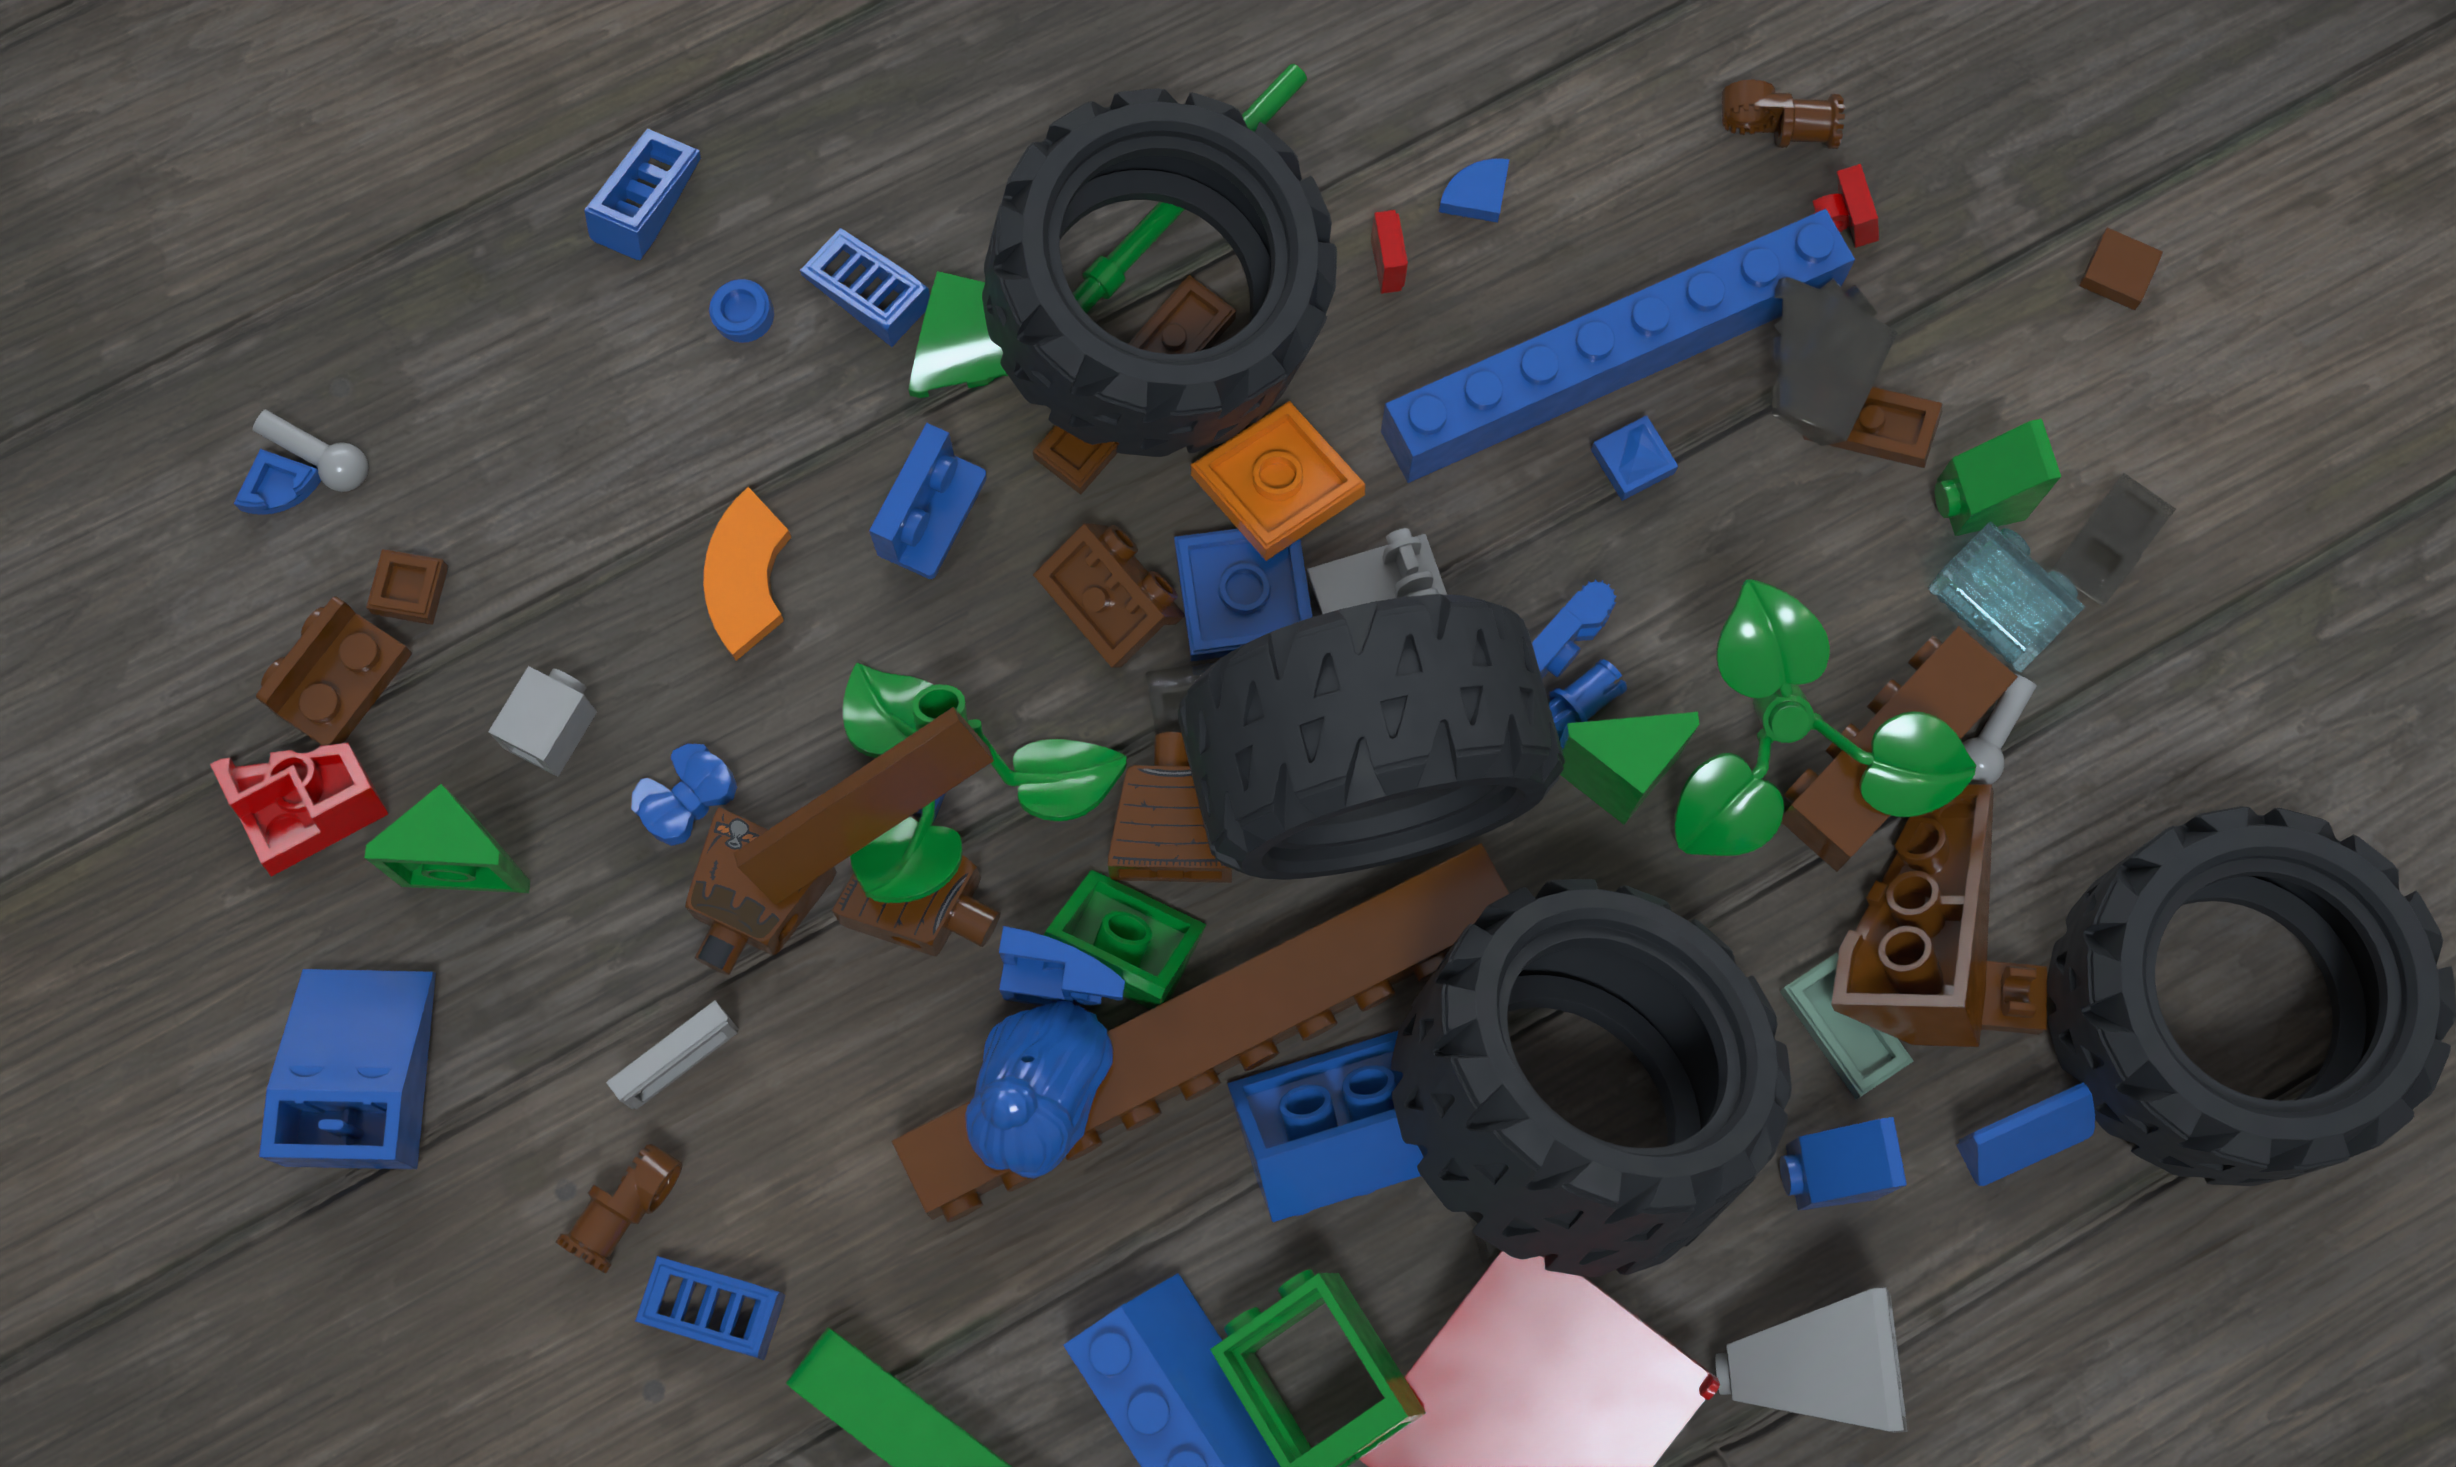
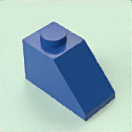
(1843, 1165)

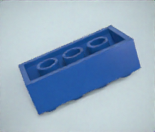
(1325, 1128)
(1165, 1386)

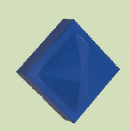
(1634, 458)

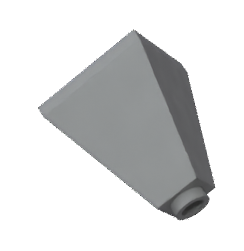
(1824, 1365)

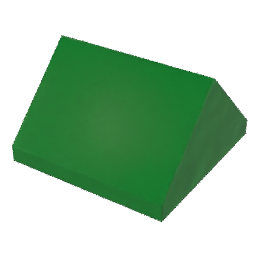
(1624, 757)
(444, 848)
(1130, 935)

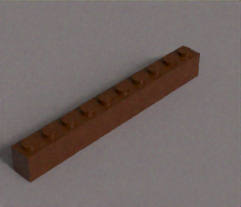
(1235, 1020)

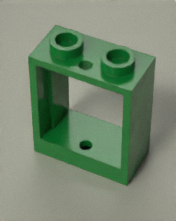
(1266, 1407)

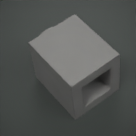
(544, 719)

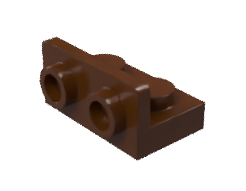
(1109, 591)
(332, 673)

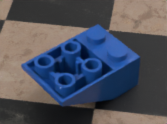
(351, 1071)

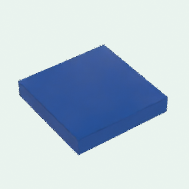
(1235, 592)

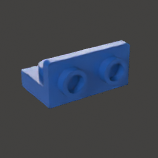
(926, 505)

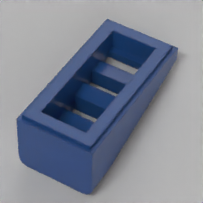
(631, 228)
(886, 324)
(761, 1322)

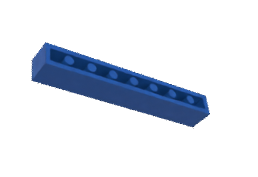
(1609, 347)

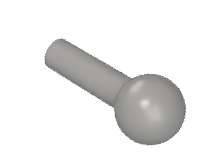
(338, 465)
(1986, 748)

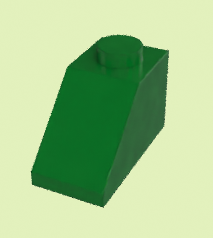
(1998, 479)

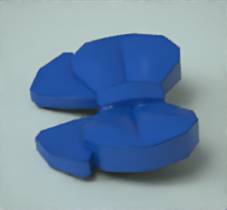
(703, 784)

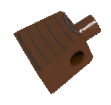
(1161, 824)
(923, 922)

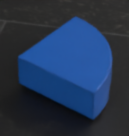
(1477, 190)
(275, 484)

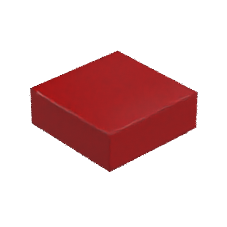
(1389, 251)

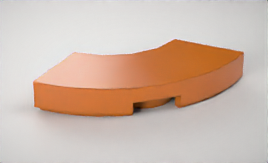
(740, 572)

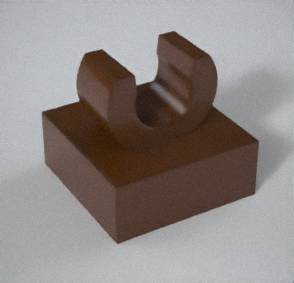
(2015, 998)

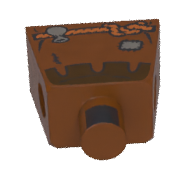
(735, 905)

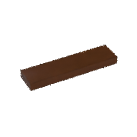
(1184, 324)
(863, 806)

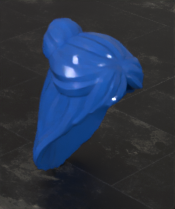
(1037, 1087)

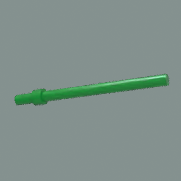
(1108, 272)

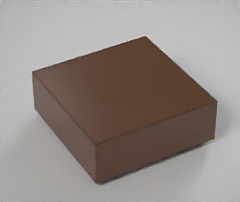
(2121, 268)
(407, 587)

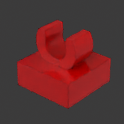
(1852, 206)

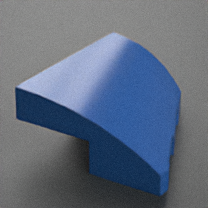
(1047, 971)

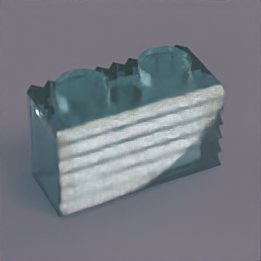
(2007, 595)

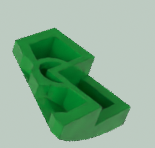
(954, 339)

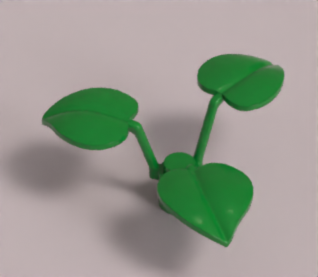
(1766, 654)
(916, 859)

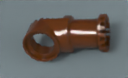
(1757, 108)
(610, 1216)

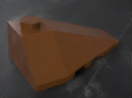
(1924, 938)

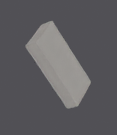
(673, 1056)

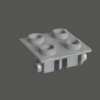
(1379, 574)

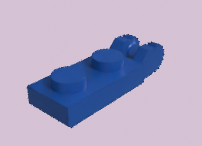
(1576, 621)

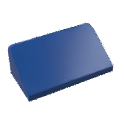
(2029, 1135)

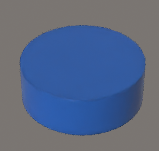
(741, 310)

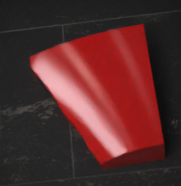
(300, 801)

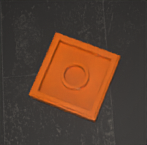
(1277, 480)

